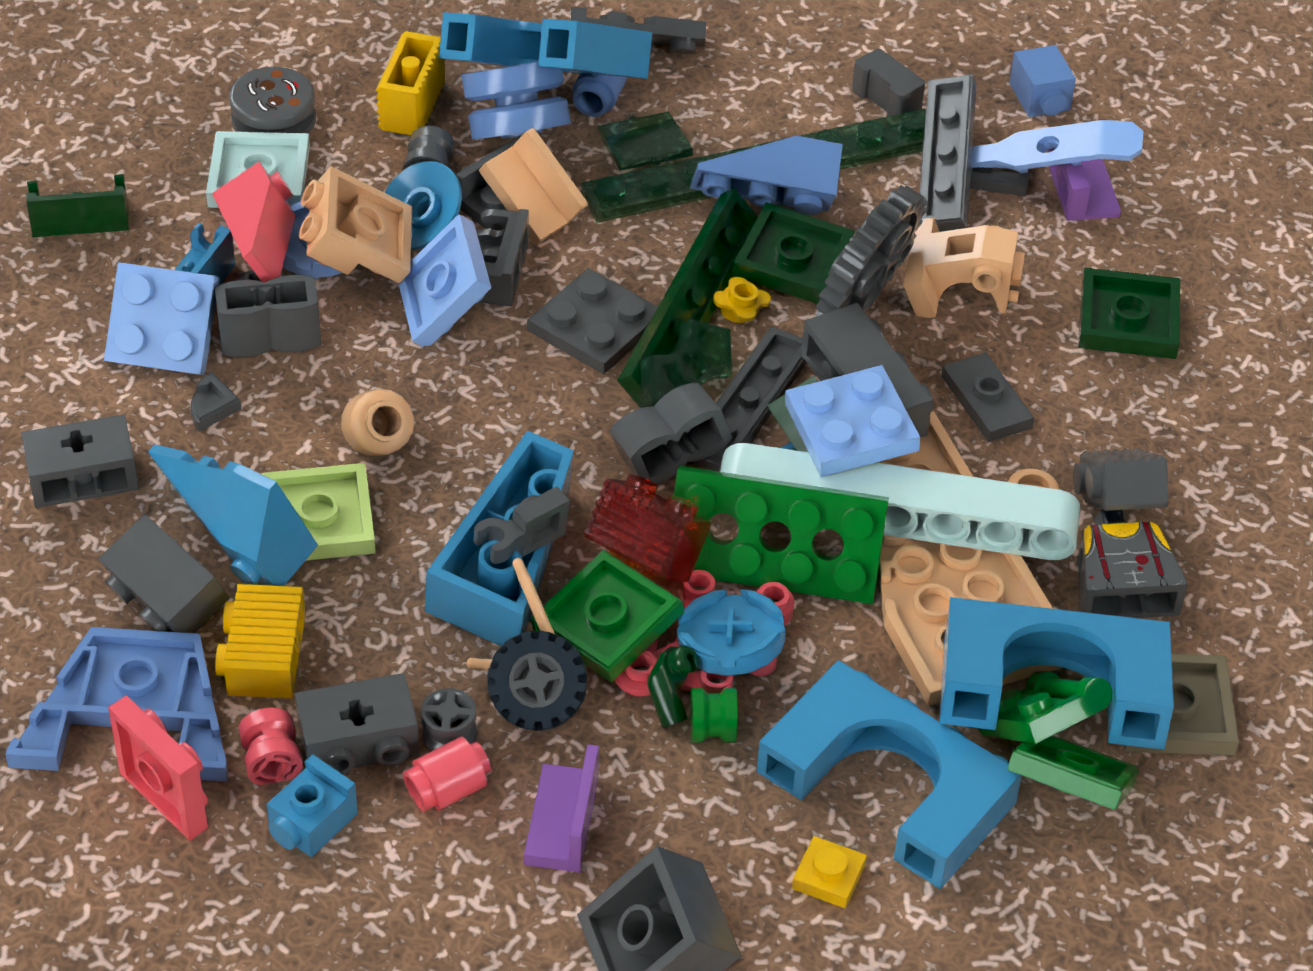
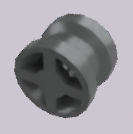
(441, 710)

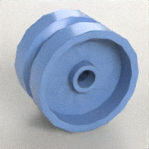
(515, 99)

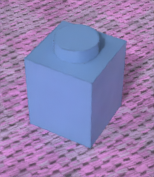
(1042, 81)

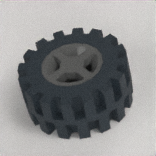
(517, 667)

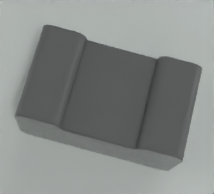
(887, 83)

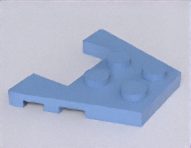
(153, 670)

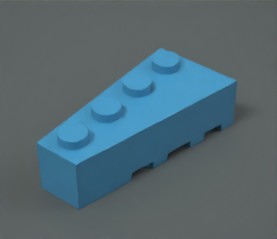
(463, 581)

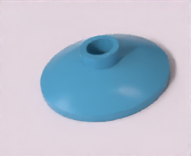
(434, 198)

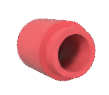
(447, 774)

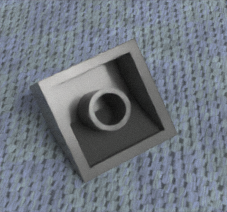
(659, 919)

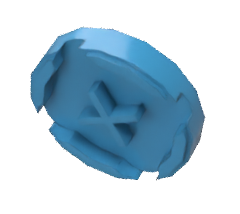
(732, 631)

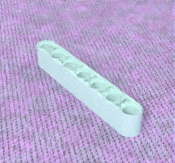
(936, 504)

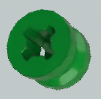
(713, 715)

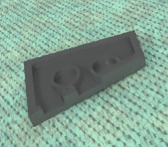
(680, 34)

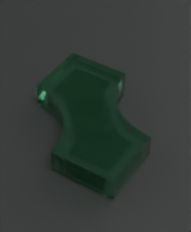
(699, 356)

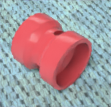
(274, 753)

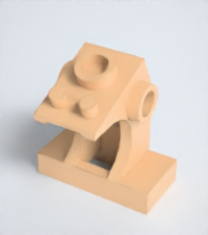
(962, 257)

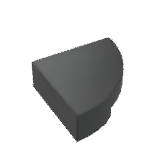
(212, 402)

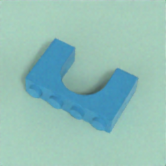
(554, 43)
(994, 639)
(854, 714)

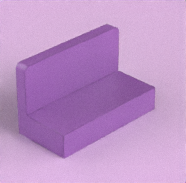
(1085, 190)
(563, 814)

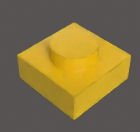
(829, 872)

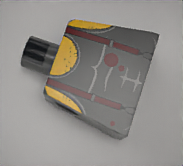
(1128, 569)

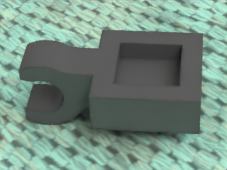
(533, 525)

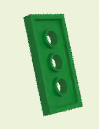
(805, 512)

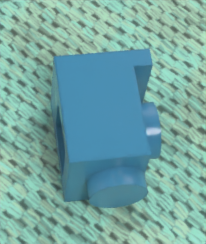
(312, 807)

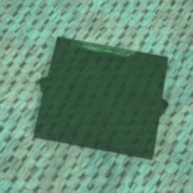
(645, 141)

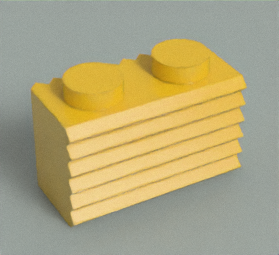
(410, 83)
(263, 640)

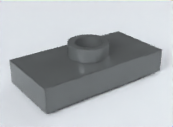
(987, 397)

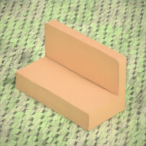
(534, 180)

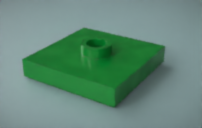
(611, 614)
(1075, 770)

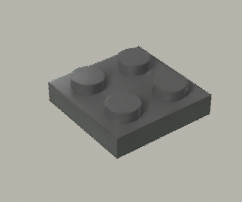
(593, 320)

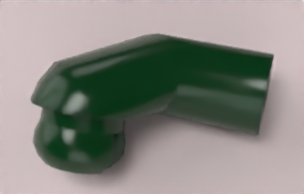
(666, 681)

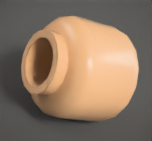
(393, 423)

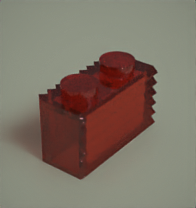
(647, 528)

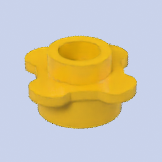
(741, 300)

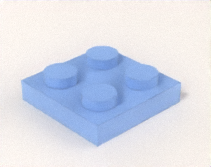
(444, 281)
(161, 318)
(852, 420)

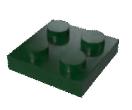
(790, 252)
(1130, 313)

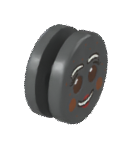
(272, 102)

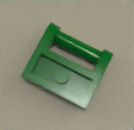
(1048, 706)

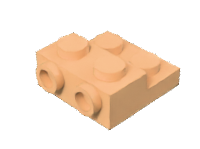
(355, 226)

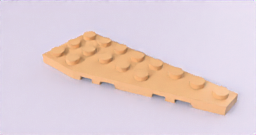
(923, 575)

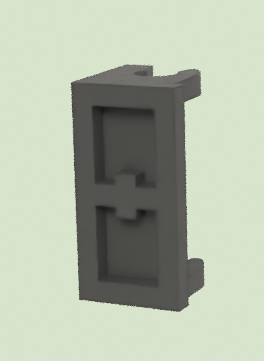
(504, 252)

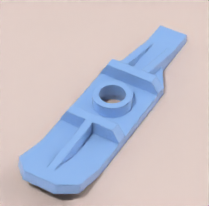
(1071, 143)

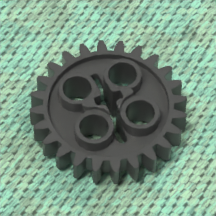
(874, 252)

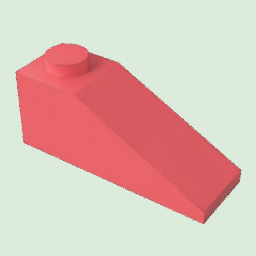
(258, 218)

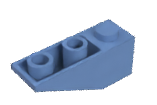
(785, 173)

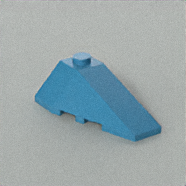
(242, 514)

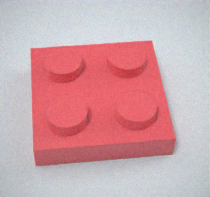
(159, 766)

